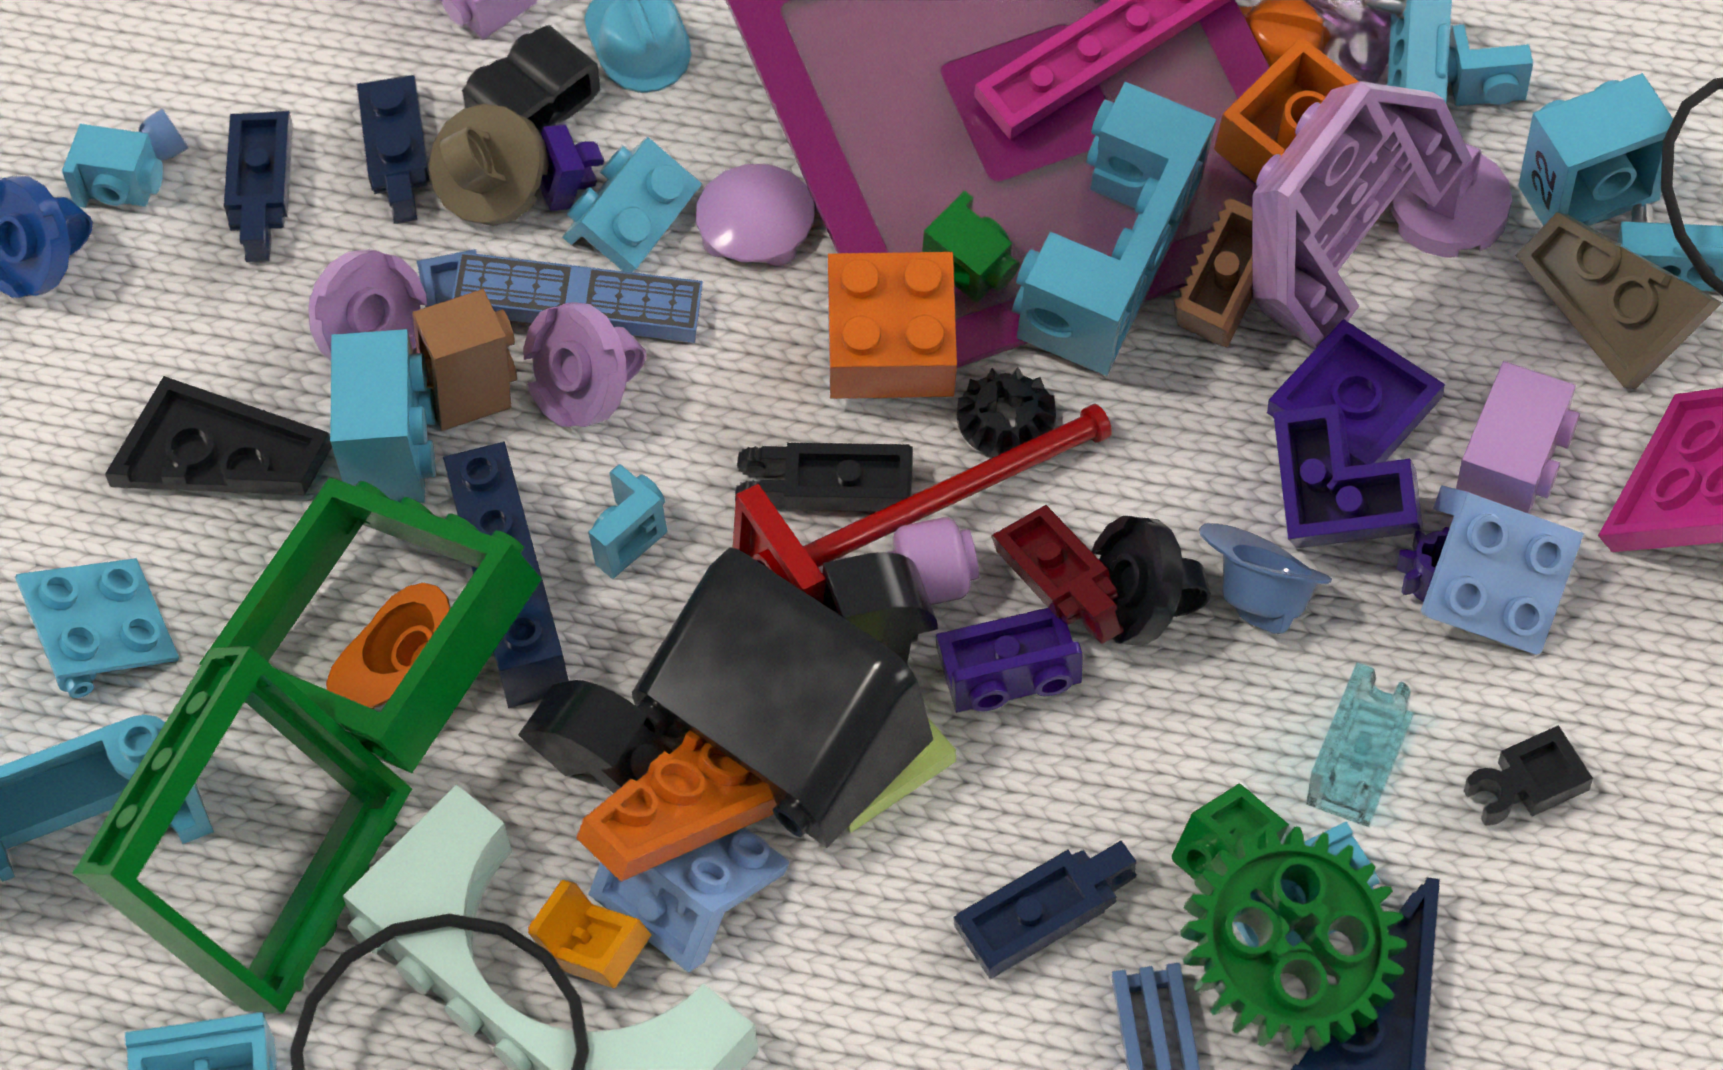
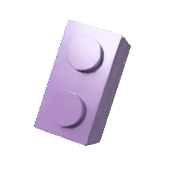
(1517, 437)

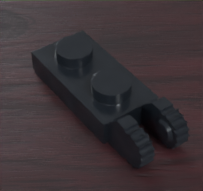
(830, 475)

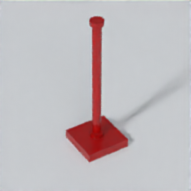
(770, 541)

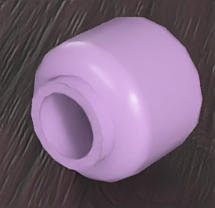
(942, 556)

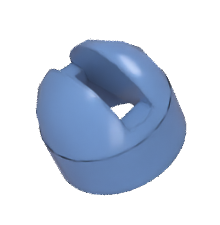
(163, 135)

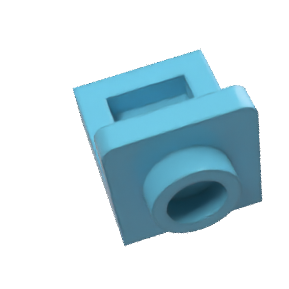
(1487, 74)

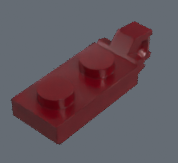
(1061, 571)

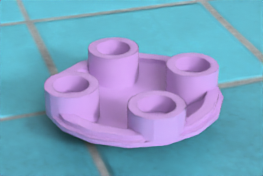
(755, 214)

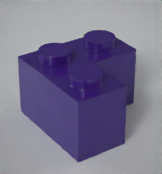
(1330, 498)

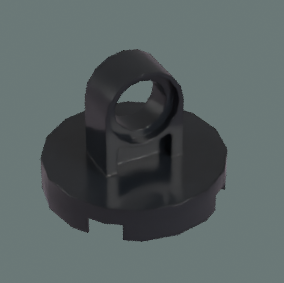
(1149, 577)

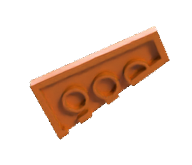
(674, 809)

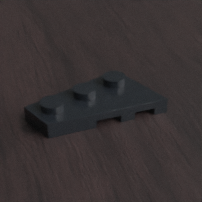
(216, 445)

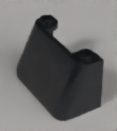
(786, 695)

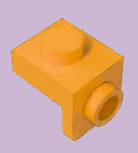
(587, 937)

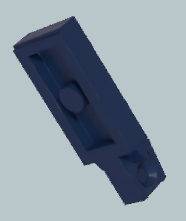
(394, 142)
(258, 178)
(1043, 906)

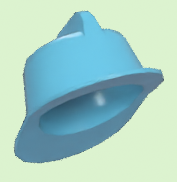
(639, 42)

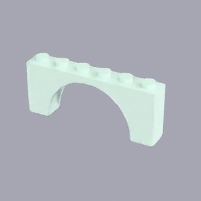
(445, 870)

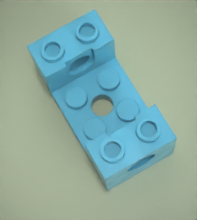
(1082, 300)

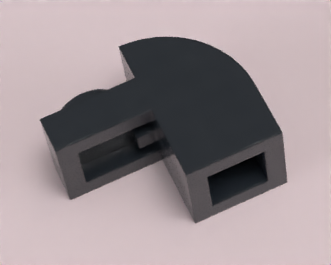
(881, 597)
(592, 731)

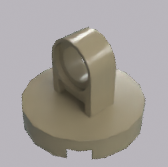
(488, 164)

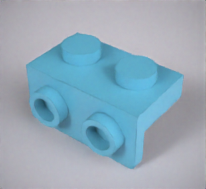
(634, 204)

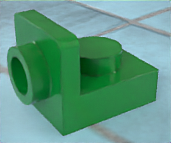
(1220, 826)

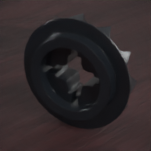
(988, 429)

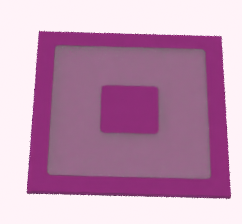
(893, 132)

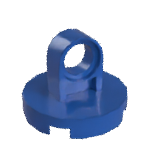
(36, 236)

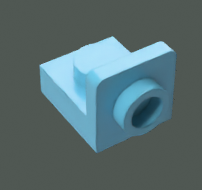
(632, 526)

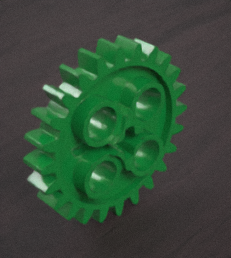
(1250, 976)

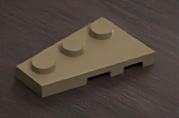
(1615, 298)

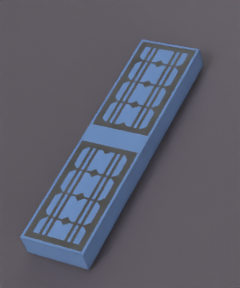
(636, 301)

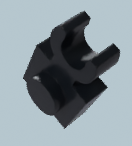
(1535, 771)

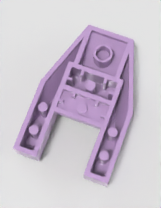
(1334, 187)

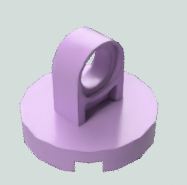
(1466, 216)
(364, 294)
(580, 364)

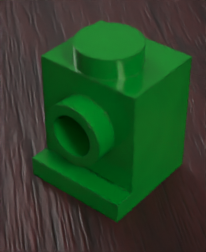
(978, 247)

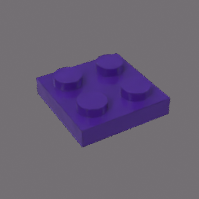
(1371, 383)

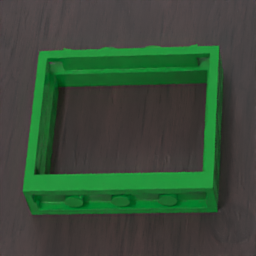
(452, 654)
(164, 781)

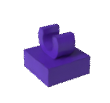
(568, 167)

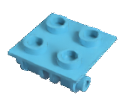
(95, 621)

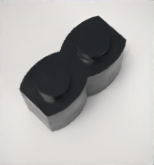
(539, 79)

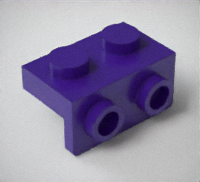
(1009, 660)

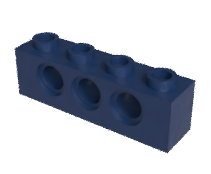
(489, 499)

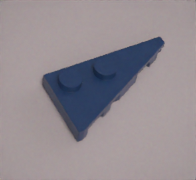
(1401, 1030)

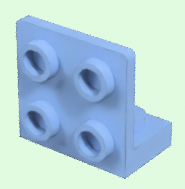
(1499, 570)
(690, 894)

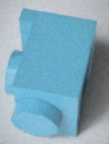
(112, 167)

